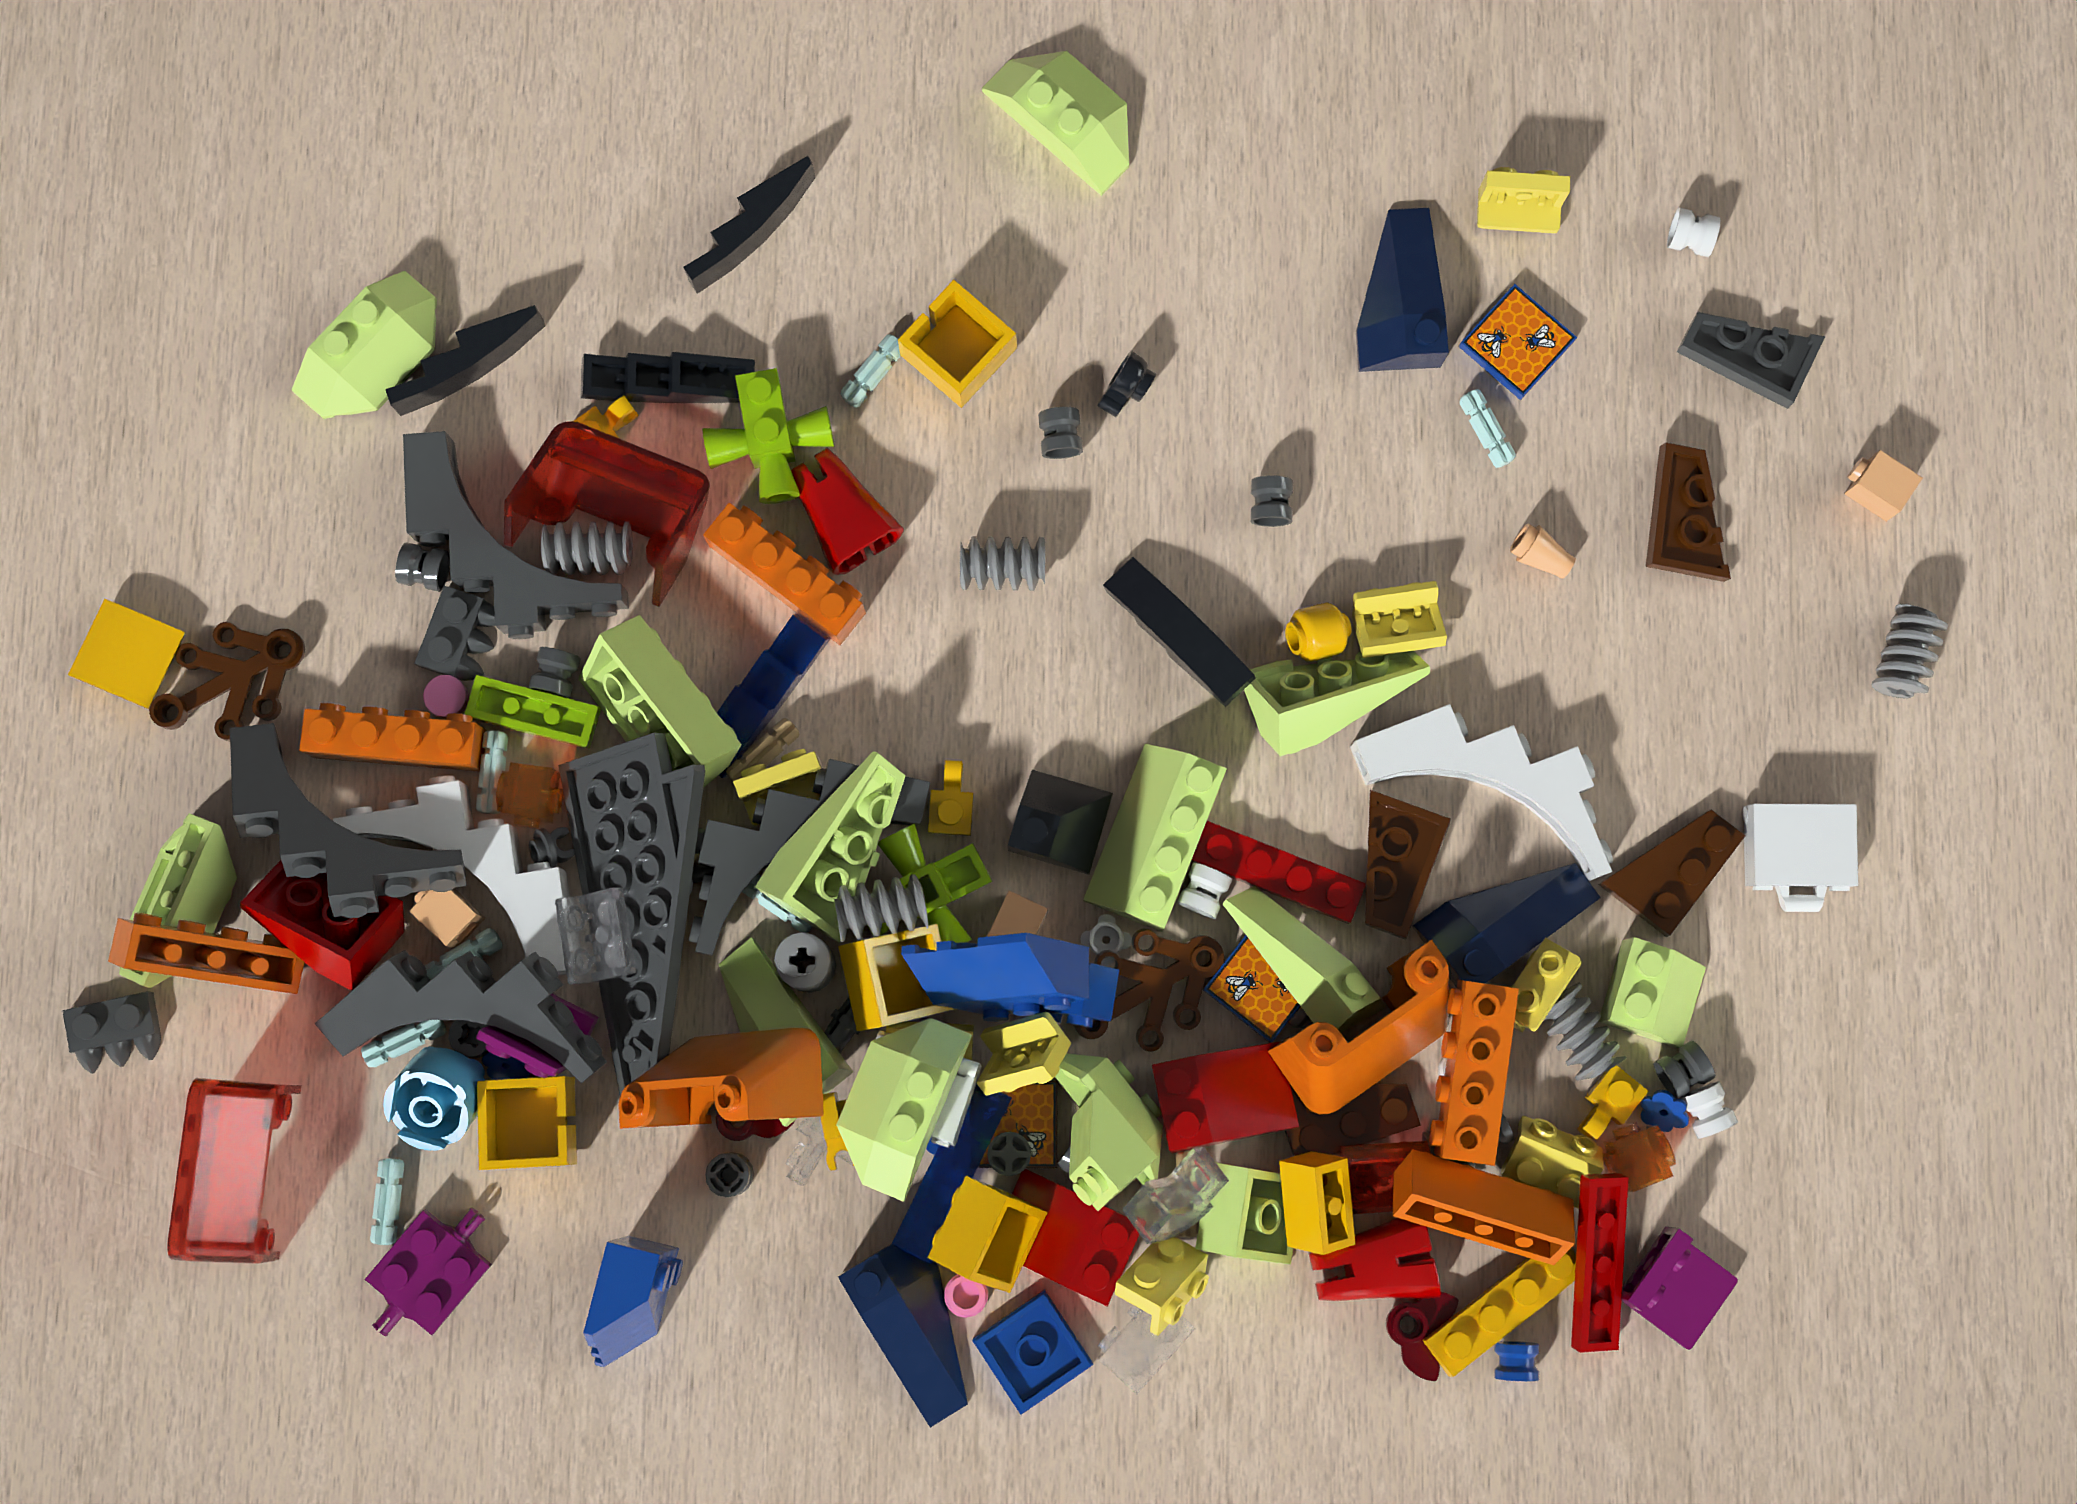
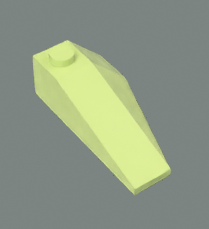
(834, 846)
(769, 1003)

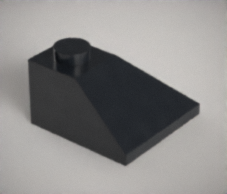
(1059, 822)

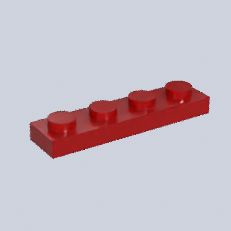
(1278, 872)
(1599, 1262)

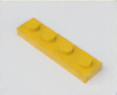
(1498, 1311)

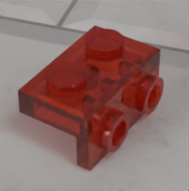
(1372, 1173)

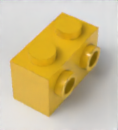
(1317, 1202)

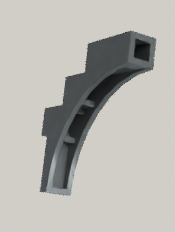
(522, 593)
(310, 843)
(743, 852)
(465, 990)

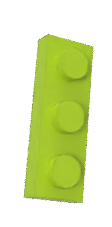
(533, 711)

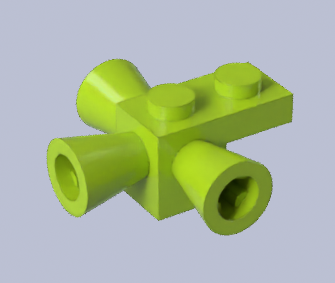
(768, 435)
(941, 880)

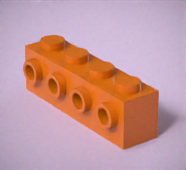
(784, 573)
(392, 739)
(206, 956)
(1474, 1072)
(1483, 1207)

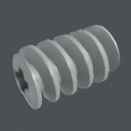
(587, 549)
(1002, 563)
(1908, 652)
(880, 907)
(795, 949)
(1581, 1035)

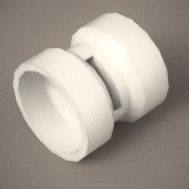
(1696, 233)
(1209, 882)
(1707, 1106)

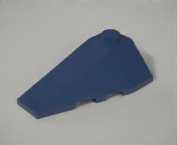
(1404, 301)
(1503, 923)
(911, 1323)

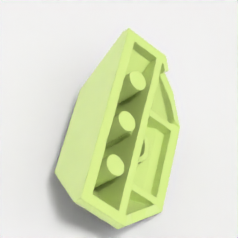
(1066, 113)
(369, 348)
(187, 883)
(1085, 1074)
(899, 1102)

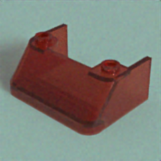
(615, 483)
(226, 1171)

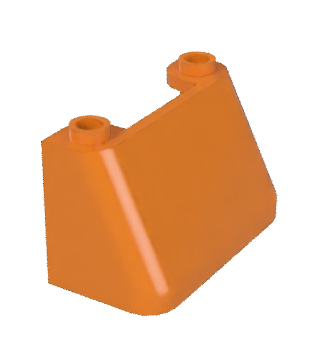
(1334, 1072)
(742, 1073)

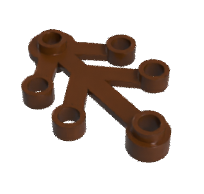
(235, 676)
(1159, 982)

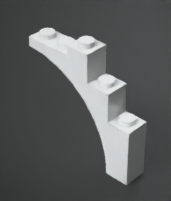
(1500, 760)
(491, 853)

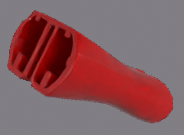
(844, 514)
(1383, 1263)

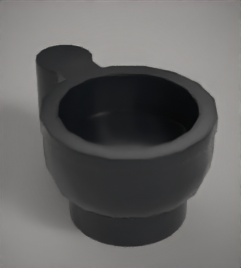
(1130, 380)

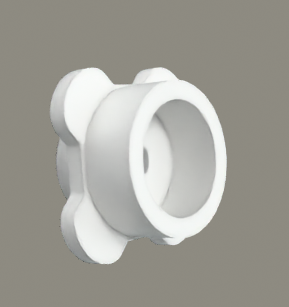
(1106, 927)

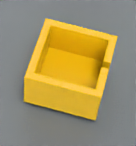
(962, 346)
(881, 981)
(526, 1122)
(986, 1234)

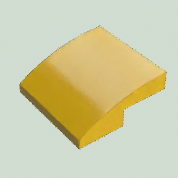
(126, 653)

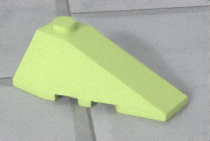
(1314, 701)
(1311, 969)

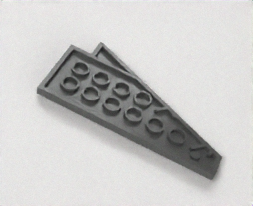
(638, 831)

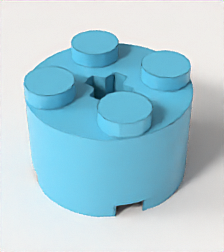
(434, 1098)

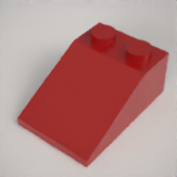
(303, 920)
(1223, 1097)
(1076, 1242)

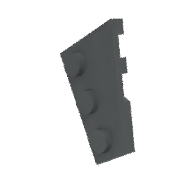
(1754, 357)

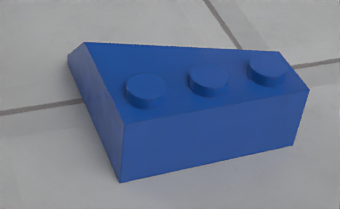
(1002, 974)
(629, 1296)

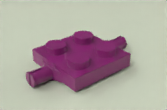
(428, 1271)

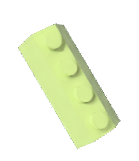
(651, 693)
(1155, 835)

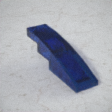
(771, 681)
(948, 1172)

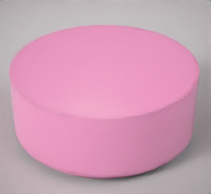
(445, 696)
(965, 1296)

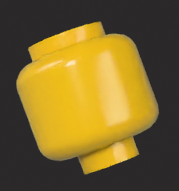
(1318, 632)

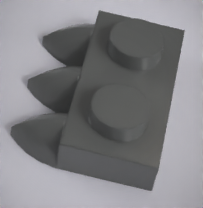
(455, 633)
(113, 1026)

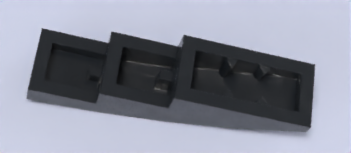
(762, 213)
(479, 352)
(663, 378)
(1179, 631)

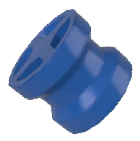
(1516, 1361)

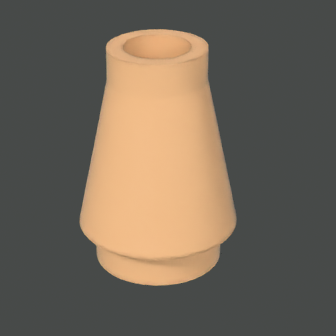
(1538, 549)

